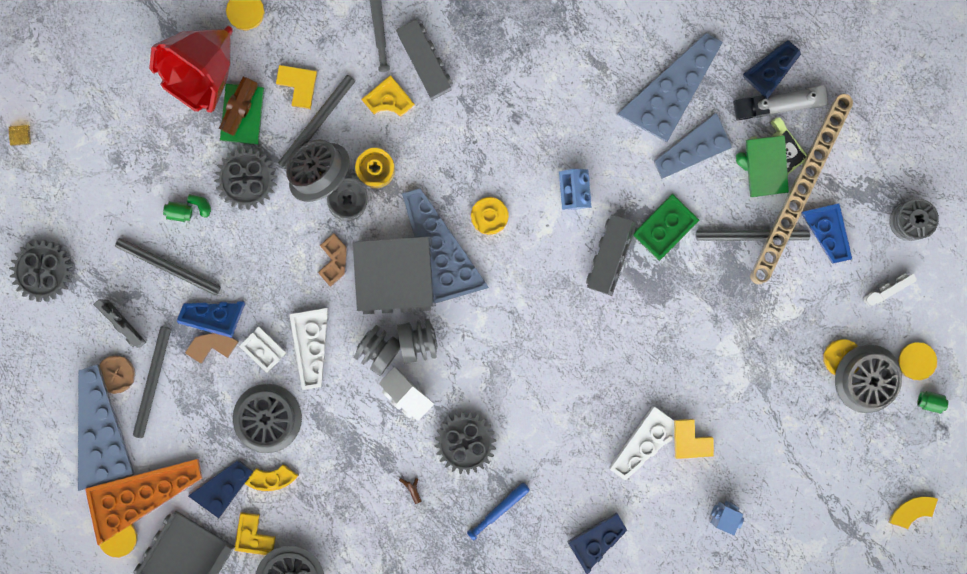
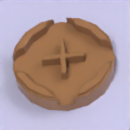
(117, 373)

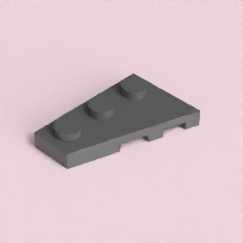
(120, 323)

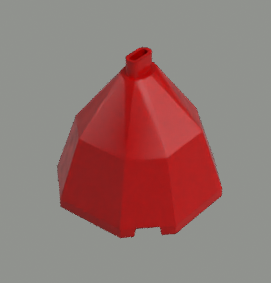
(194, 66)

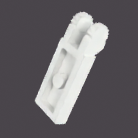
(889, 289)

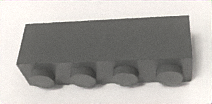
(423, 59)
(611, 255)

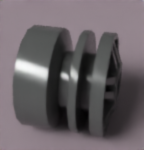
(359, 197)
(903, 220)
(417, 341)
(377, 350)

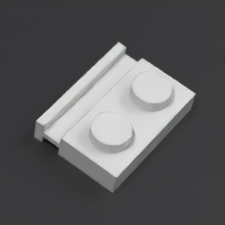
(263, 349)

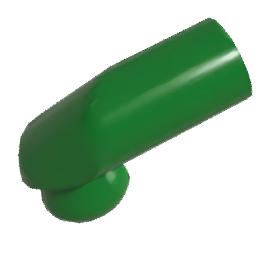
(741, 160)
(202, 203)

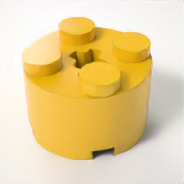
(369, 159)

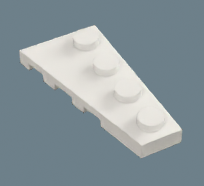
(309, 342)
(647, 439)

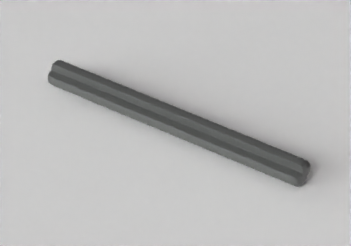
(318, 119)
(746, 235)
(167, 266)
(151, 383)

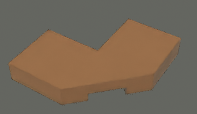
(336, 267)
(203, 344)

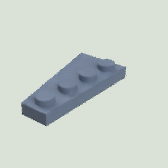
(698, 146)

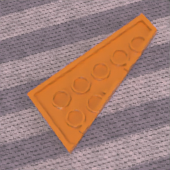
(127, 500)

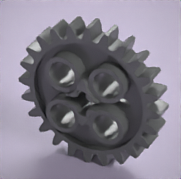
(245, 161)
(24, 269)
(471, 459)

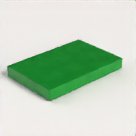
(249, 128)
(767, 166)
(666, 227)

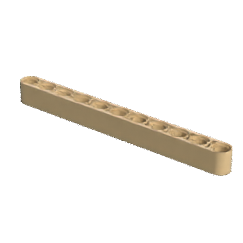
(808, 182)

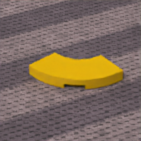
(271, 480)
(913, 509)

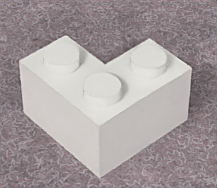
(405, 394)

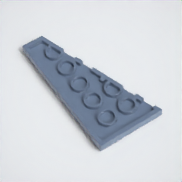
(667, 97)
(451, 268)
(100, 440)

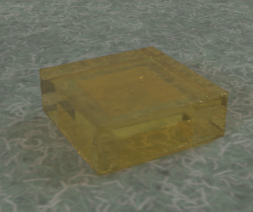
(19, 135)

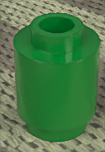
(177, 211)
(932, 402)

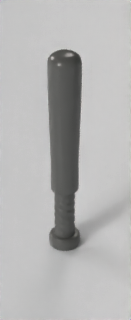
(378, 24)

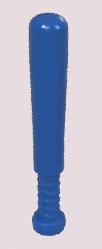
(516, 495)

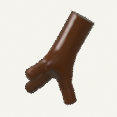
(412, 489)

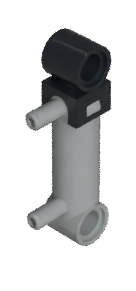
(779, 103)

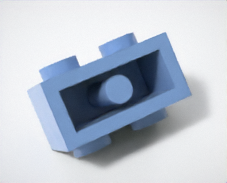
(575, 189)
(727, 517)

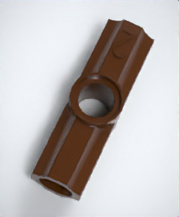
(238, 106)

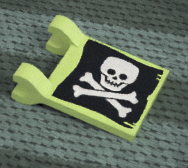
(794, 153)

